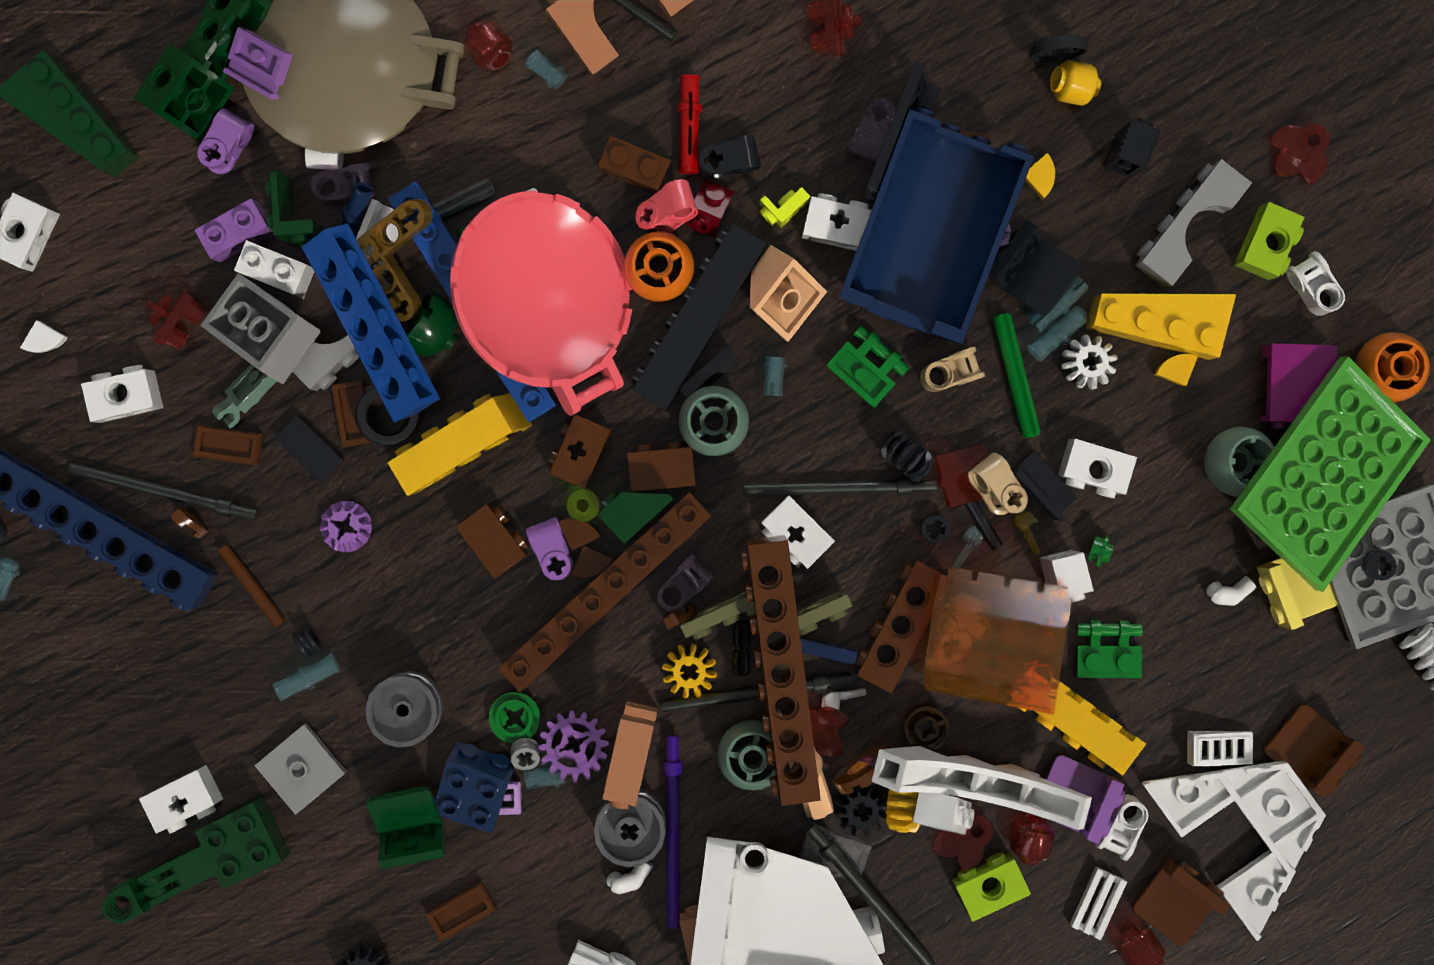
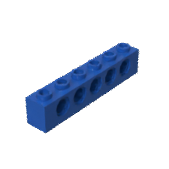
(370, 322)

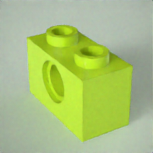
(1256, 255)
(1009, 887)

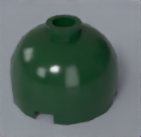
(433, 326)

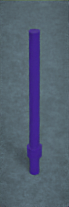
(672, 769)

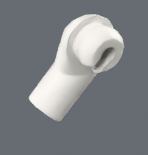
(1230, 595)
(629, 882)

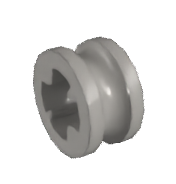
(528, 761)

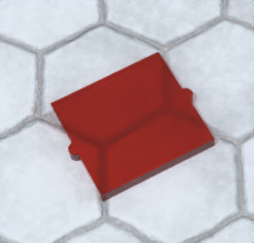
(953, 474)

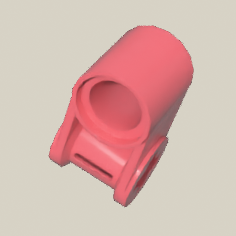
(667, 208)

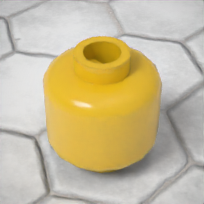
(1075, 82)

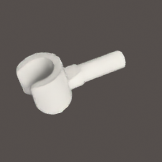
(832, 697)

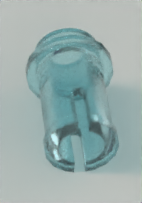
(547, 70)
(774, 374)
(8, 571)
(541, 778)

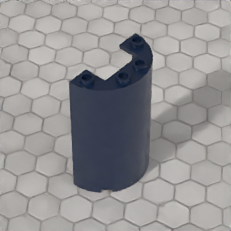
(935, 227)

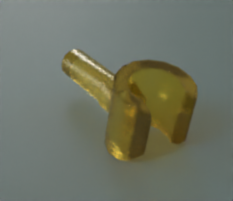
(1024, 522)

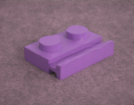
(258, 63)

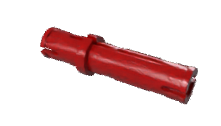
(689, 86)

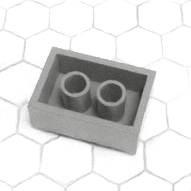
(260, 328)

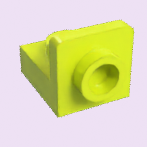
(790, 205)

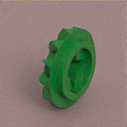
(513, 701)

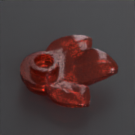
(1298, 155)
(825, 724)
(966, 847)

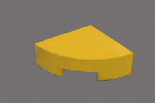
(1042, 176)
(1177, 368)

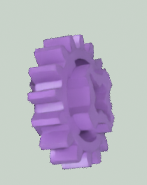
(567, 733)

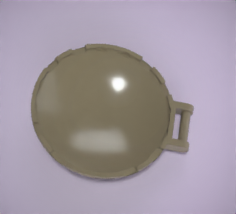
(353, 71)

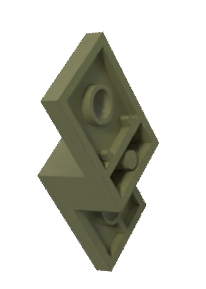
(730, 611)

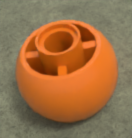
(648, 242)
(1408, 351)

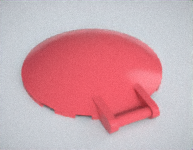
(543, 294)

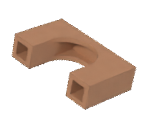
(580, 30)
(629, 755)

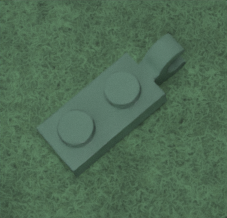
(243, 395)

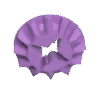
(359, 521)

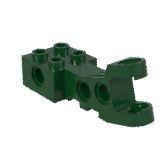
(190, 82)
(229, 847)

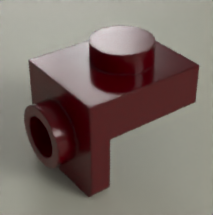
(711, 206)

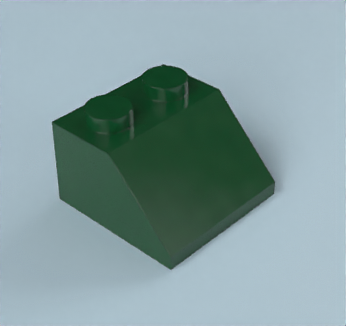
(631, 511)

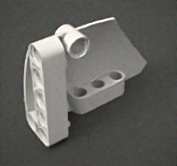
(773, 912)

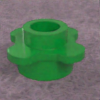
(1101, 551)

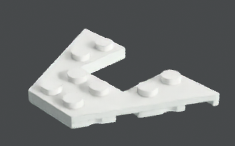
(1275, 807)

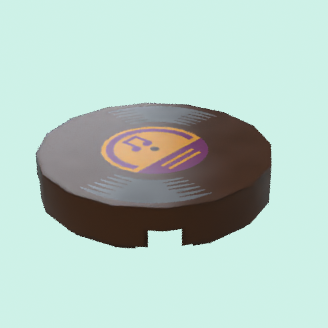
(857, 771)

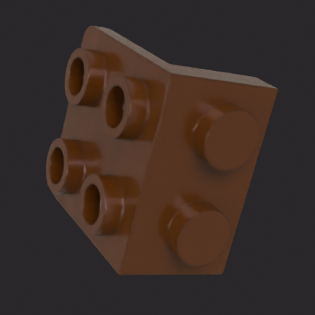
(1314, 750)
(1178, 901)

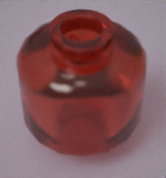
(488, 45)
(1032, 839)
(1141, 947)

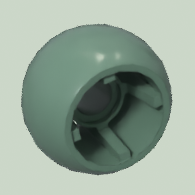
(694, 401)
(1229, 449)
(753, 778)

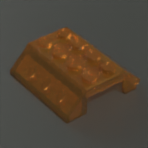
(997, 640)

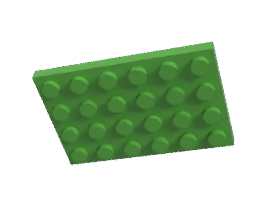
(1330, 474)

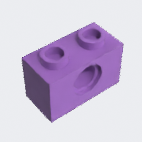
(228, 232)

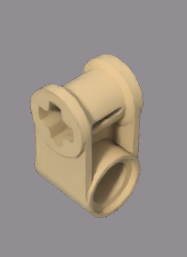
(956, 368)
(997, 484)

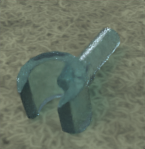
(973, 538)

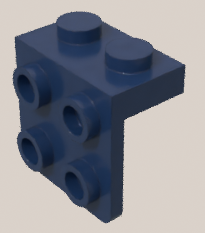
(474, 786)

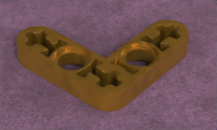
(384, 248)

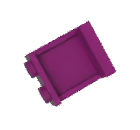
(1293, 377)

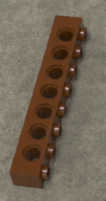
(604, 592)
(803, 784)

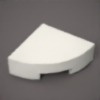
(42, 338)

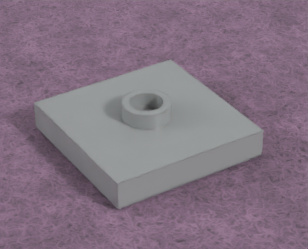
(300, 768)

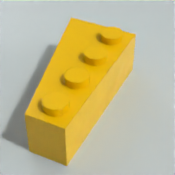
(1168, 321)
(457, 442)
(1092, 730)

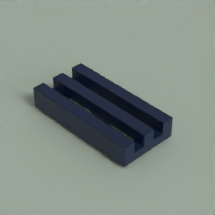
(828, 650)

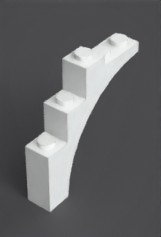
(964, 776)

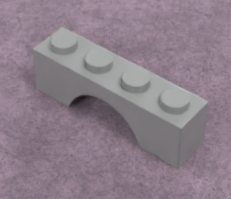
(1167, 255)
(323, 361)

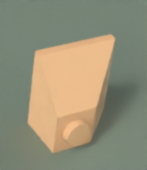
(783, 292)

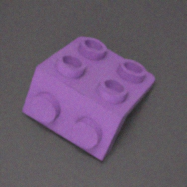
(1104, 789)

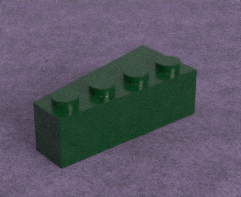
(60, 106)

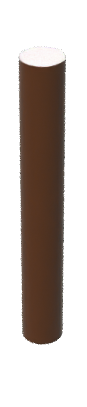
(251, 586)

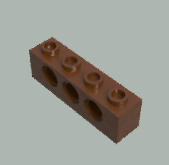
(887, 673)

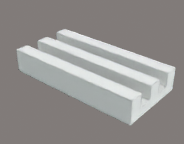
(1109, 908)

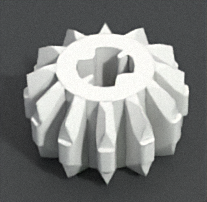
(1096, 371)

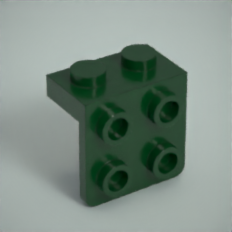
(281, 218)
(407, 827)

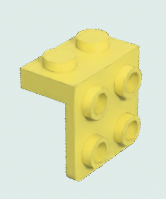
(1291, 595)

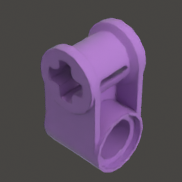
(225, 137)
(550, 543)

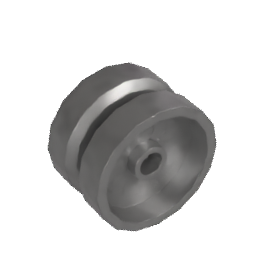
(386, 713)
(631, 846)

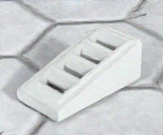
(1194, 748)

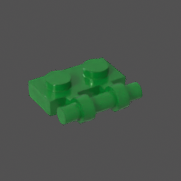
(860, 373)
(1108, 660)

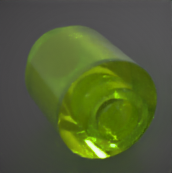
(593, 500)

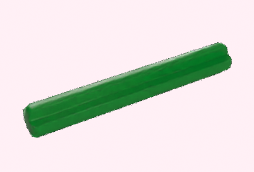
(1016, 375)

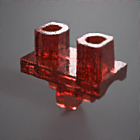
(836, 22)
(168, 332)

